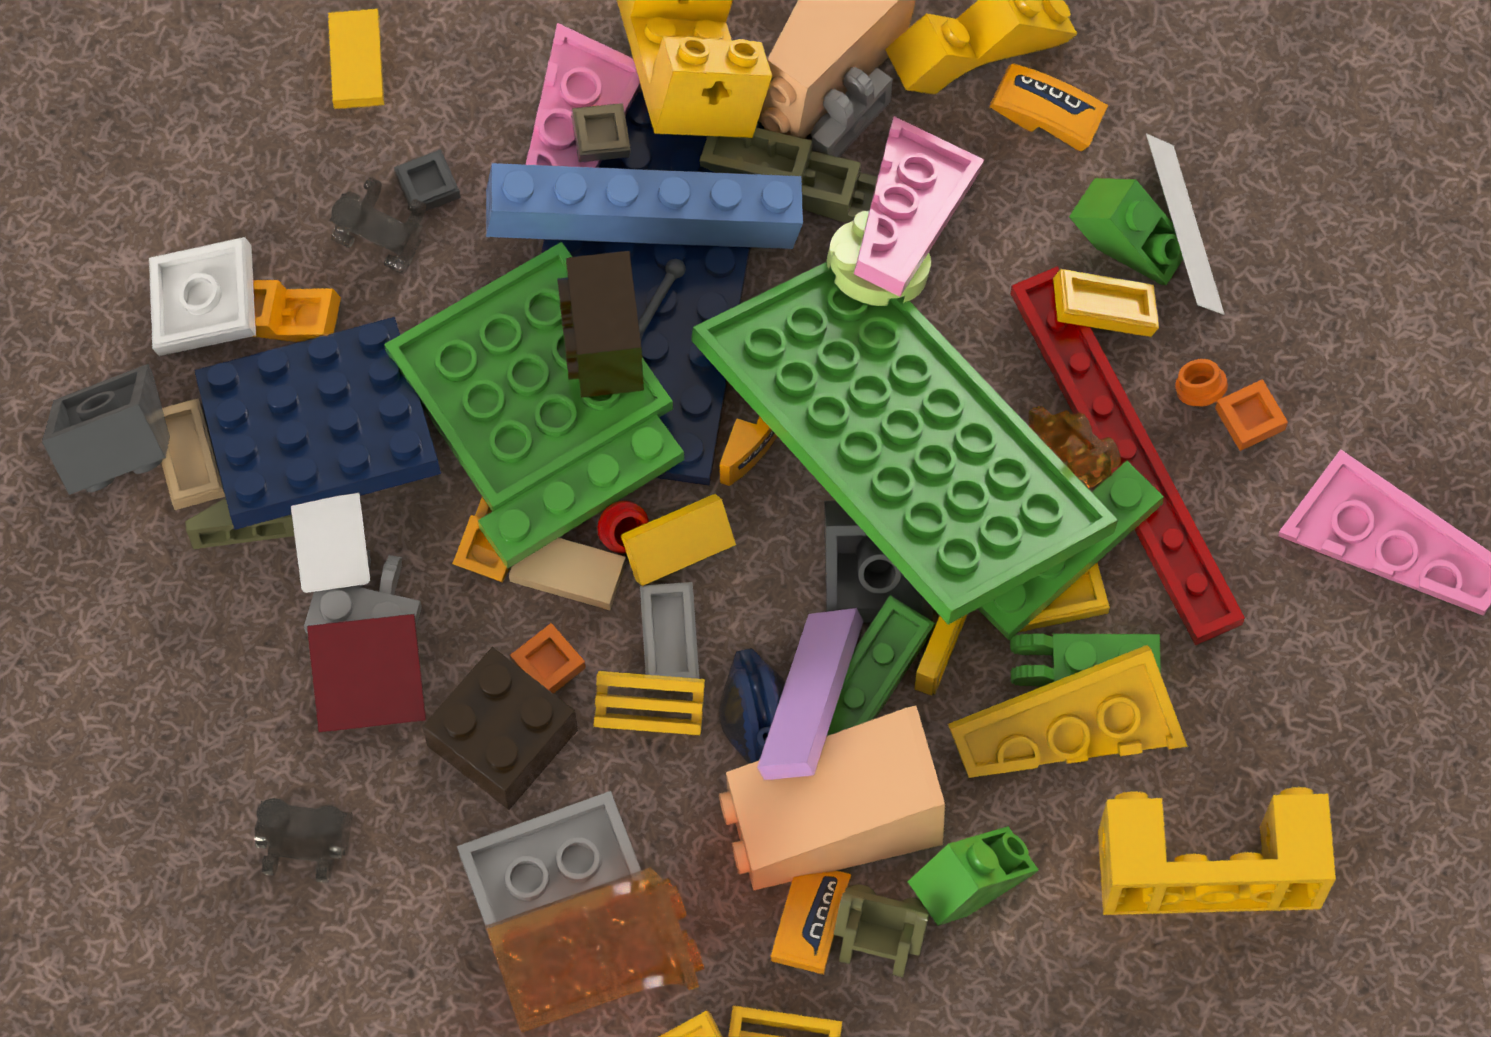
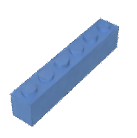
(643, 206)

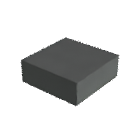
(427, 180)

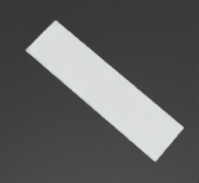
(1185, 224)

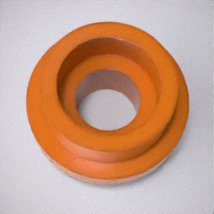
(1201, 383)

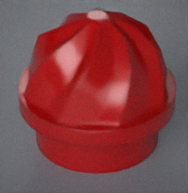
(619, 519)

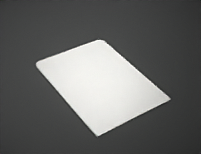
(330, 543)

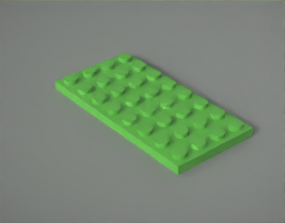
(905, 439)

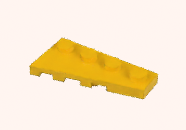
(1086, 715)

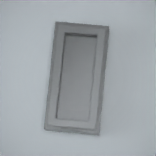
(669, 630)

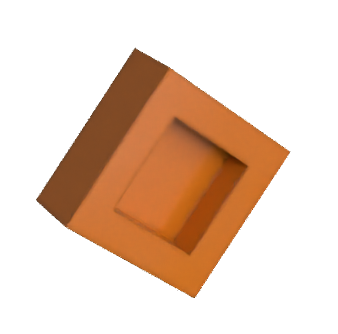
(1251, 415)
(549, 659)

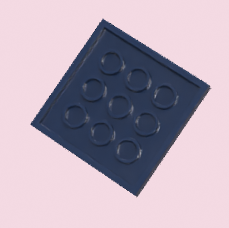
(314, 423)

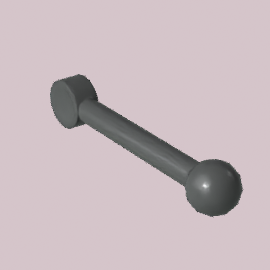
(675, 269)

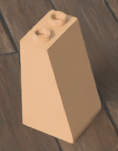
(817, 51)
(864, 804)

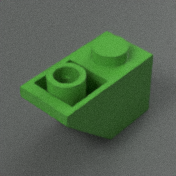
(1129, 227)
(972, 874)

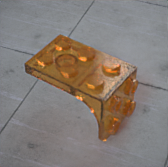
(594, 948)

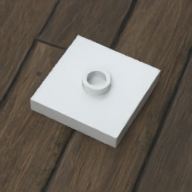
(202, 296)

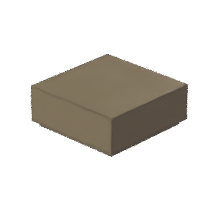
(600, 132)

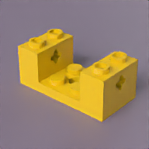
(693, 69)
(1288, 875)

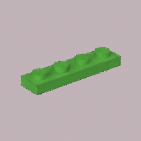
(580, 491)
(1130, 500)

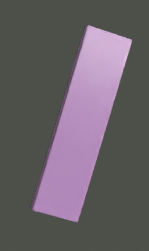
(810, 694)

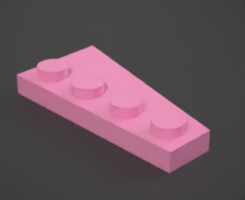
(576, 77)
(912, 203)
(1386, 532)

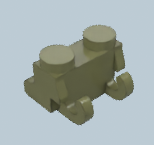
(880, 926)

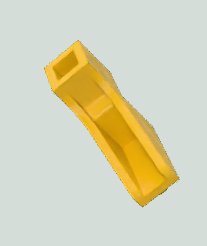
(990, 30)

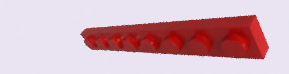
(1094, 390)

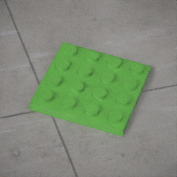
(501, 386)

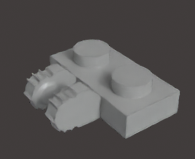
(851, 112)
(361, 603)

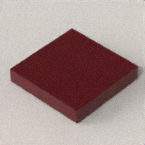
(366, 673)

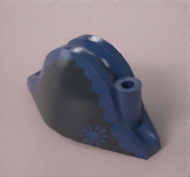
(749, 703)

